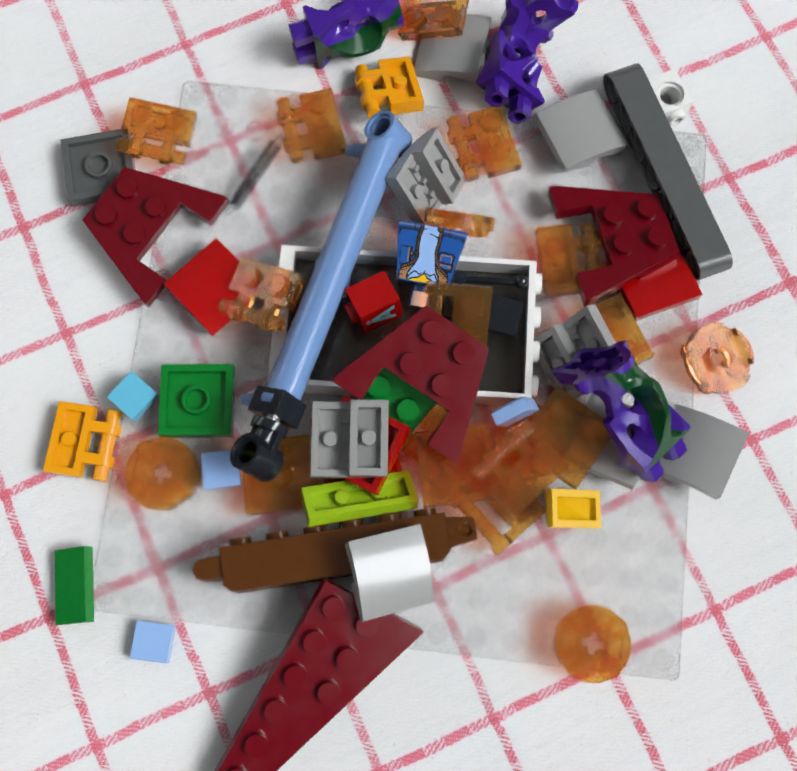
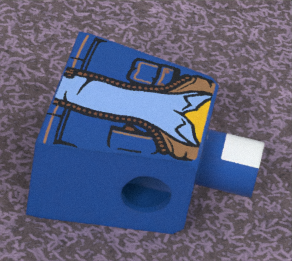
(426, 255)

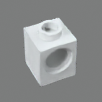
(671, 88)

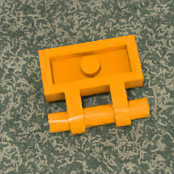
(399, 84)
(72, 437)

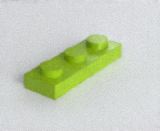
(348, 501)

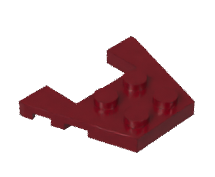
(135, 215)
(631, 232)
(435, 361)

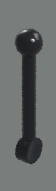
(519, 281)

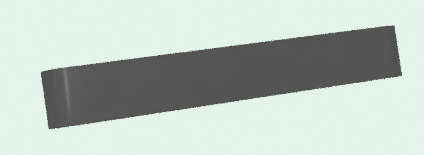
(667, 171)

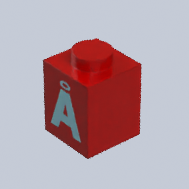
(372, 302)

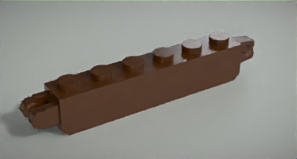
(321, 553)

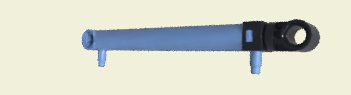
(279, 402)

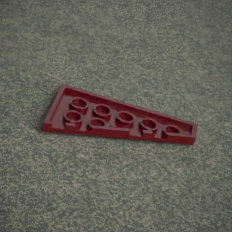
(315, 677)

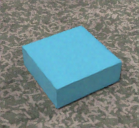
(133, 396)

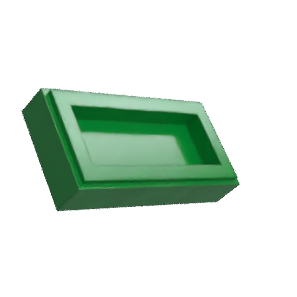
(74, 585)

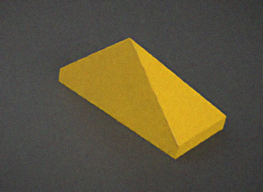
(572, 508)

